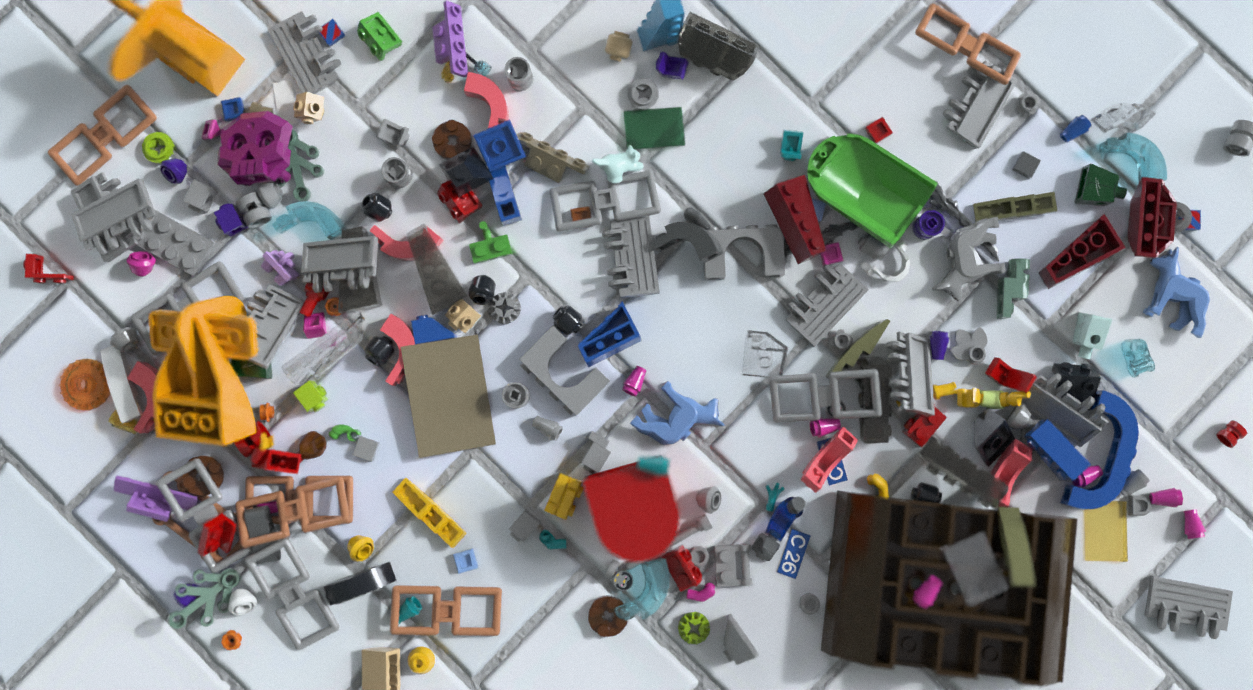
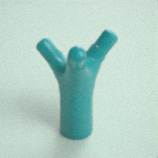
(773, 495)

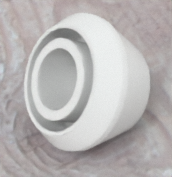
(241, 602)

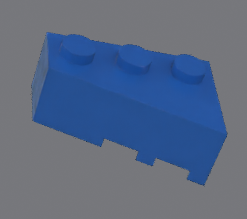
(610, 337)
(1056, 451)

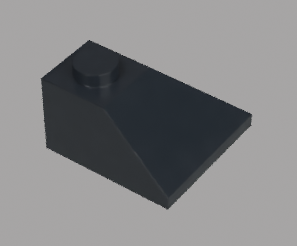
(466, 171)
(991, 436)

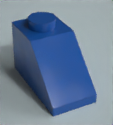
(429, 330)

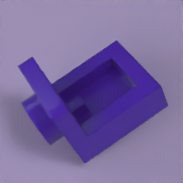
(671, 66)

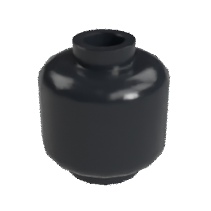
(376, 207)
(482, 289)
(567, 320)
(379, 350)
(926, 493)

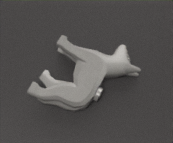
(964, 258)

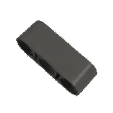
(260, 523)

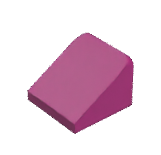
(315, 325)

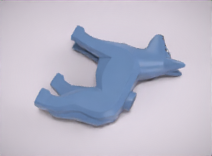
(1178, 288)
(682, 417)

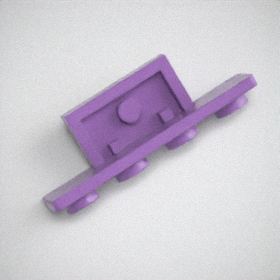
(449, 40)
(148, 499)

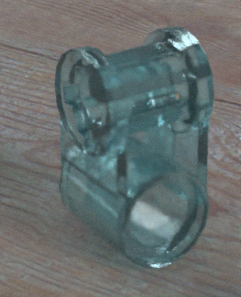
(1137, 361)

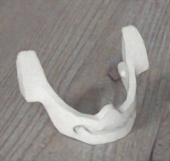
(898, 275)

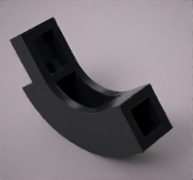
(359, 584)

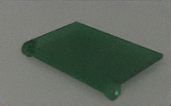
(654, 128)

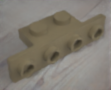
(548, 160)

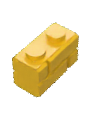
(563, 496)

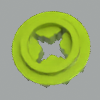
(152, 141)
(694, 618)

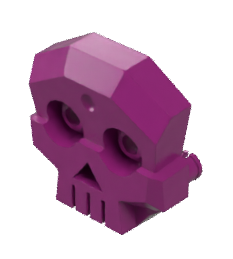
(256, 159)

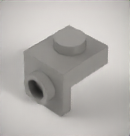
(393, 133)

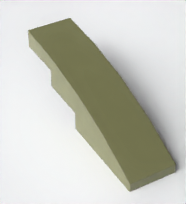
(1016, 207)
(864, 345)
(1015, 546)

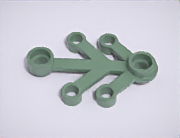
(297, 161)
(205, 594)

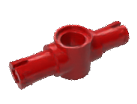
(312, 299)

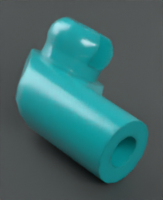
(551, 542)

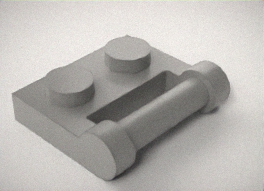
(726, 565)

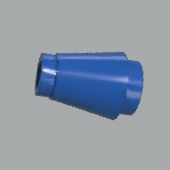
(1076, 128)

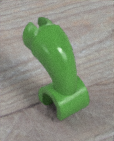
(340, 429)

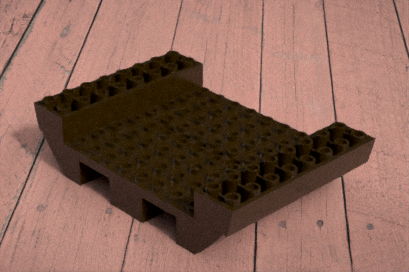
(878, 624)

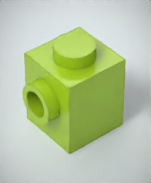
(311, 396)

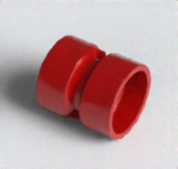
(248, 444)

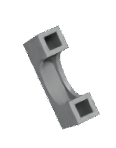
(768, 240)
(537, 361)

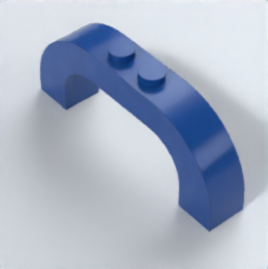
(1119, 458)

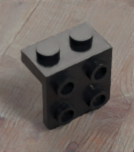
(1082, 377)

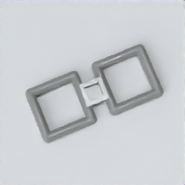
(604, 200)
(182, 304)
(825, 395)
(201, 512)
(292, 593)

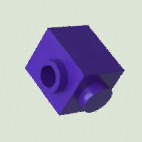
(230, 219)

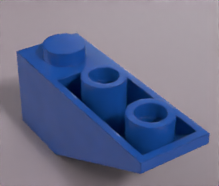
(504, 196)

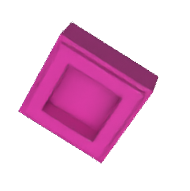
(832, 254)

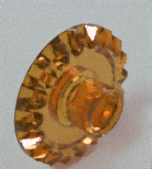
(96, 386)

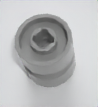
(518, 73)
(1241, 138)
(396, 172)
(253, 210)
(515, 395)

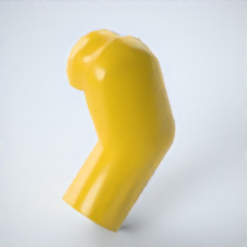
(880, 483)

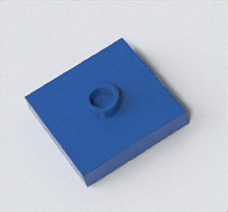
(499, 145)

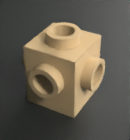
(308, 107)
(462, 316)

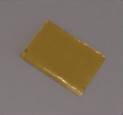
(1106, 533)

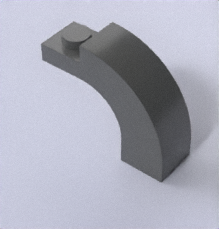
(702, 240)

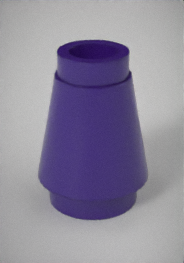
(939, 343)

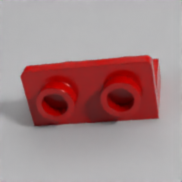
(460, 206)
(922, 427)
(217, 534)
(682, 568)

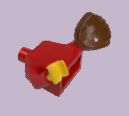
(310, 447)

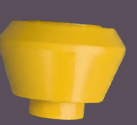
(360, 548)
(421, 660)

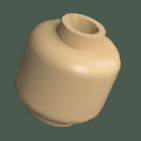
(618, 46)

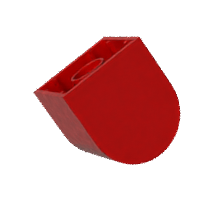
(633, 511)

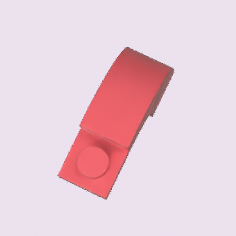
(486, 90)
(398, 249)
(403, 336)
(144, 376)
(827, 458)
(1010, 465)

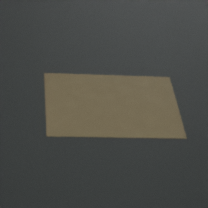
(448, 395)

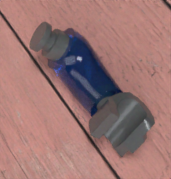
(779, 523)

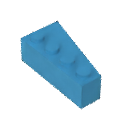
(662, 24)

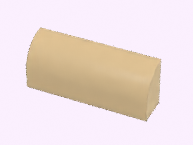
(381, 668)

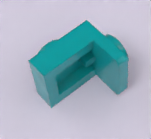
(791, 145)

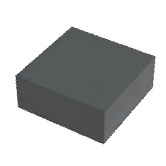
(1026, 165)

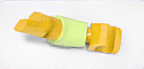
(990, 399)

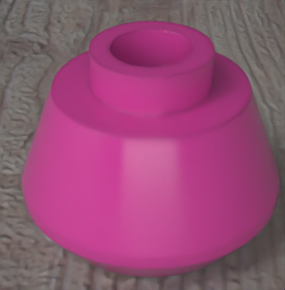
(141, 263)

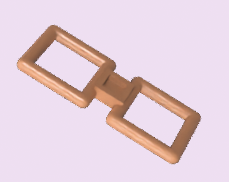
(968, 44)
(102, 135)
(290, 493)
(292, 511)
(445, 610)

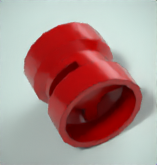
(1231, 434)

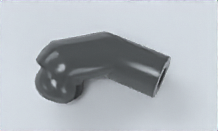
(695, 217)

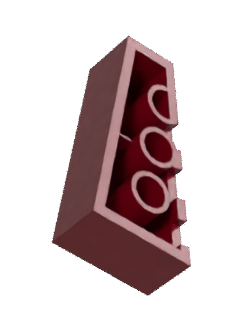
(796, 217)
(1087, 250)

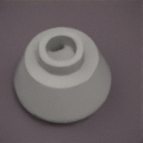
(270, 194)
(125, 340)
(1019, 418)
(709, 499)

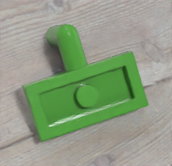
(490, 247)

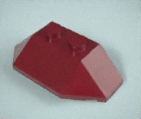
(1151, 218)

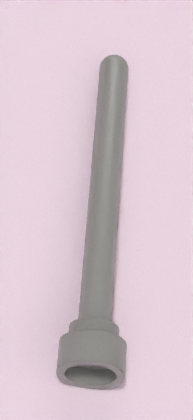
(701, 525)

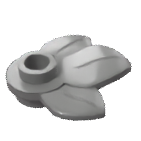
(968, 343)

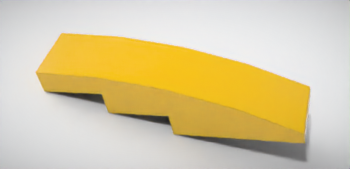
(429, 512)

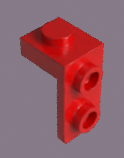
(34, 270)
(1009, 377)

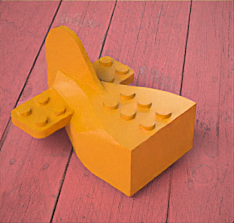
(177, 41)
(196, 385)

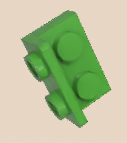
(378, 35)

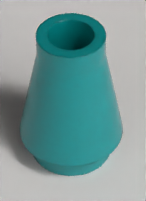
(656, 465)
(409, 609)

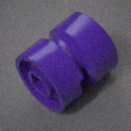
(928, 225)

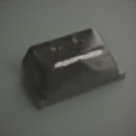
(715, 47)

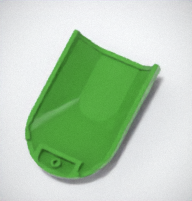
(868, 185)

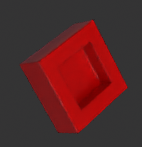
(878, 130)

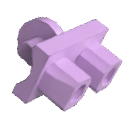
(282, 264)

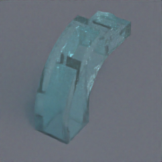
(1142, 151)
(310, 211)
(653, 594)

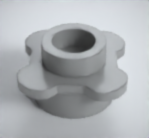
(1031, 100)
(836, 341)

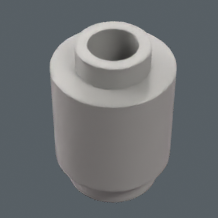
(872, 247)

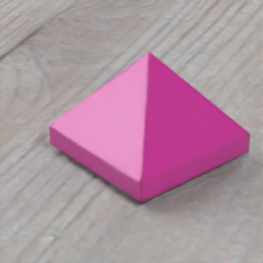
(210, 130)

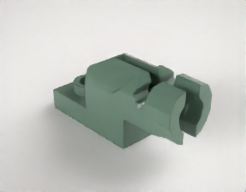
(1012, 288)

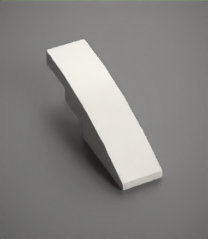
(121, 389)

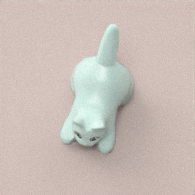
(617, 164)

